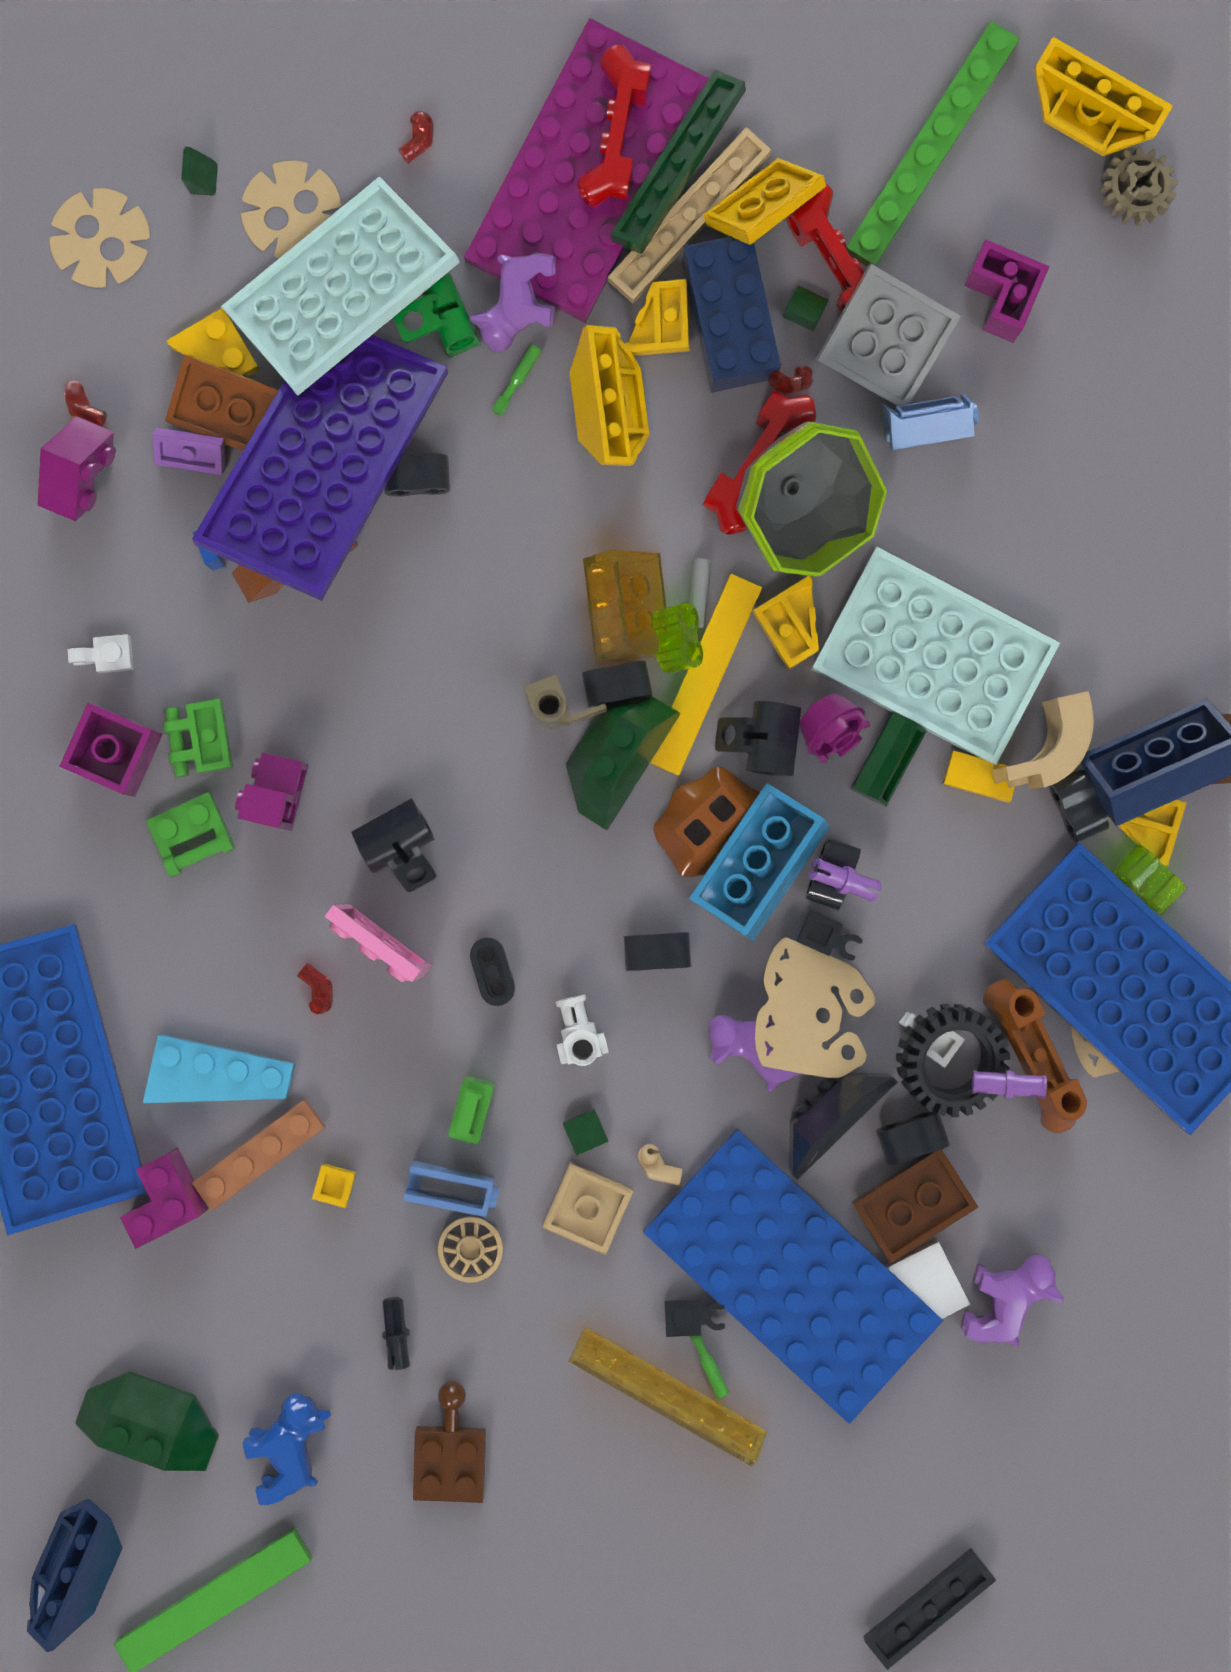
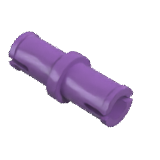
(844, 880)
(1009, 1084)

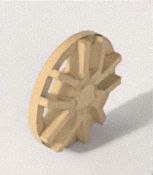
(470, 1249)

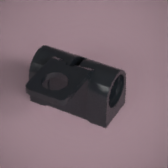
(767, 737)
(396, 842)

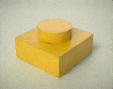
(334, 1185)

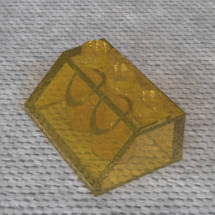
(622, 599)

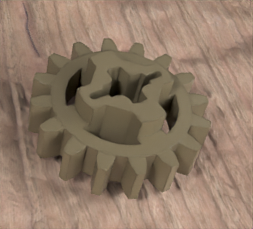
(1145, 201)

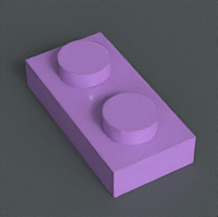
(189, 451)

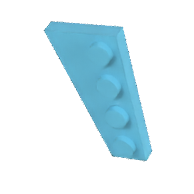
(205, 1072)

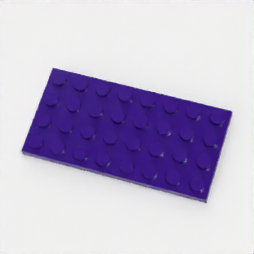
(320, 466)

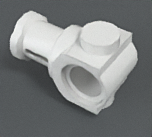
(578, 1031)

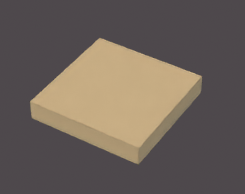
(587, 1208)

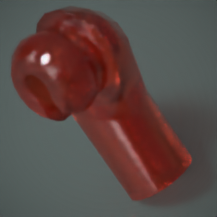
(421, 136)
(789, 385)
(79, 405)
(320, 989)

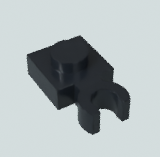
(823, 934)
(686, 1318)

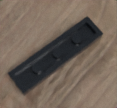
(929, 1608)

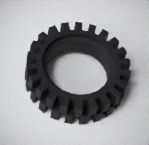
(919, 1042)

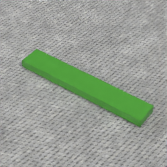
(213, 1600)

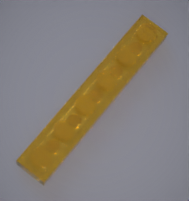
(668, 1396)

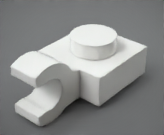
(108, 654)
(943, 1047)

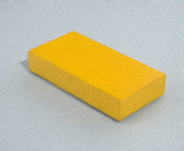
(975, 776)

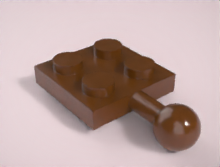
(449, 1458)

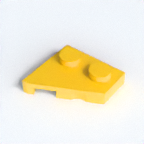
(663, 321)
(216, 342)
(790, 623)
(1157, 829)

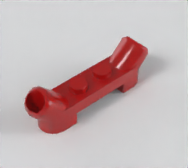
(614, 174)
(812, 224)
(777, 416)

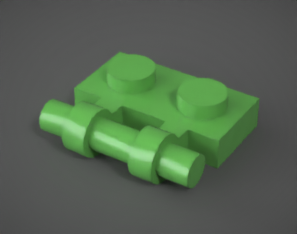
(208, 738)

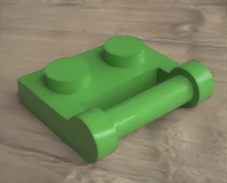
(185, 824)

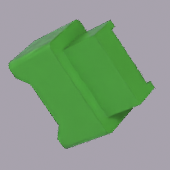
(471, 1109)

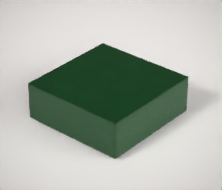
(585, 1132)

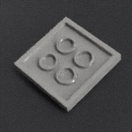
(888, 336)

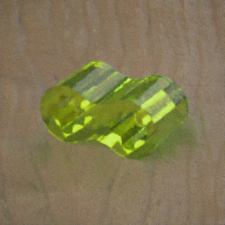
(678, 637)
(1150, 879)

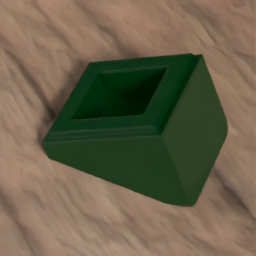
(199, 172)
(805, 308)

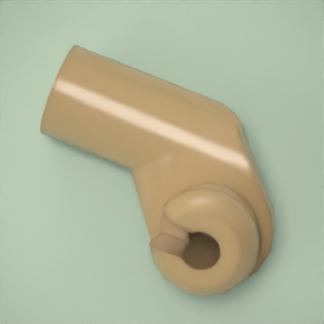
(655, 1167)

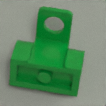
(444, 312)

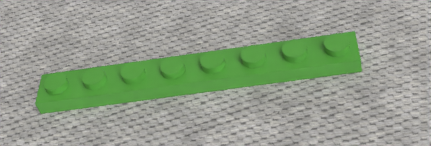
(932, 144)

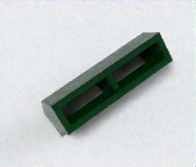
(889, 759)

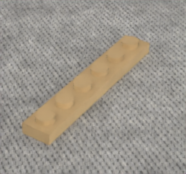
(686, 217)

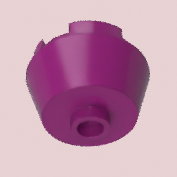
(832, 726)

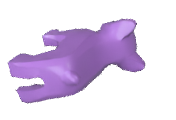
(517, 301)
(737, 1038)
(1010, 1299)

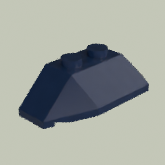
(72, 1573)

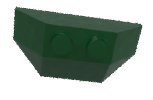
(616, 755)
(148, 1423)

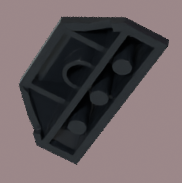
(831, 1114)

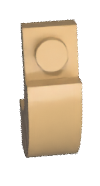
(1067, 741)

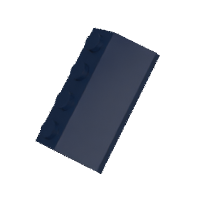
(1169, 761)

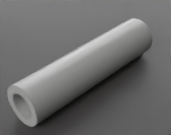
(699, 587)

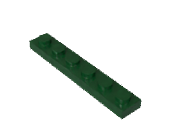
(678, 162)

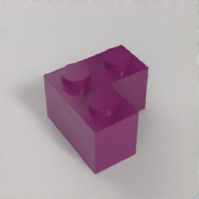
(1012, 283)
(71, 465)
(275, 792)
(171, 1199)

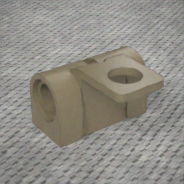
(551, 690)

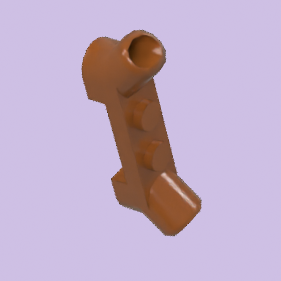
(1021, 1020)

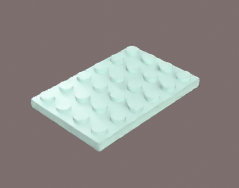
(340, 285)
(935, 656)

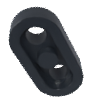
(491, 971)

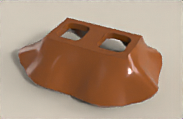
(692, 802)

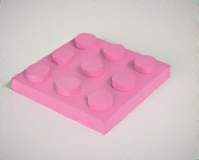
(377, 943)

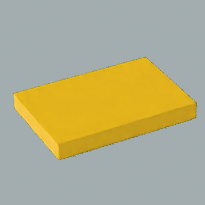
(764, 200)

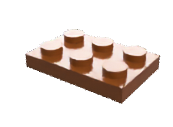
(218, 402)

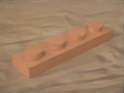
(258, 1154)

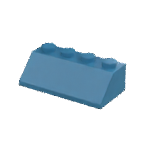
(760, 862)

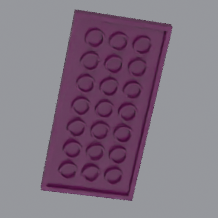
(539, 198)

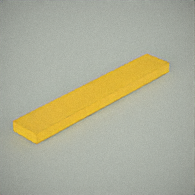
(703, 681)

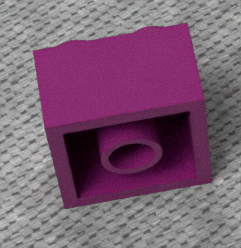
(110, 750)

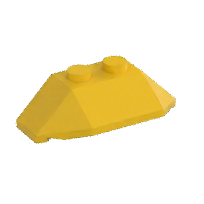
(1094, 101)
(608, 397)

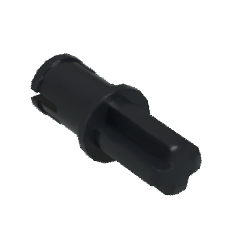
(395, 1333)

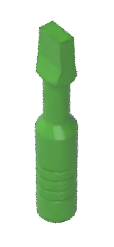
(517, 378)
(710, 1368)

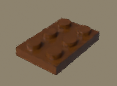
(914, 1204)

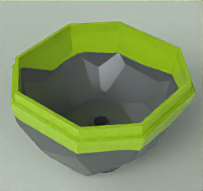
(827, 509)

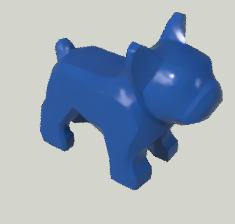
(286, 1448)

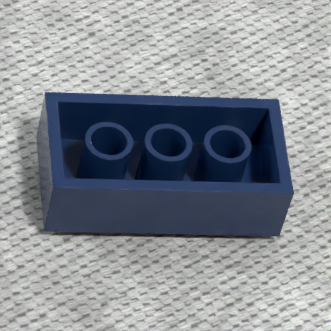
(730, 313)

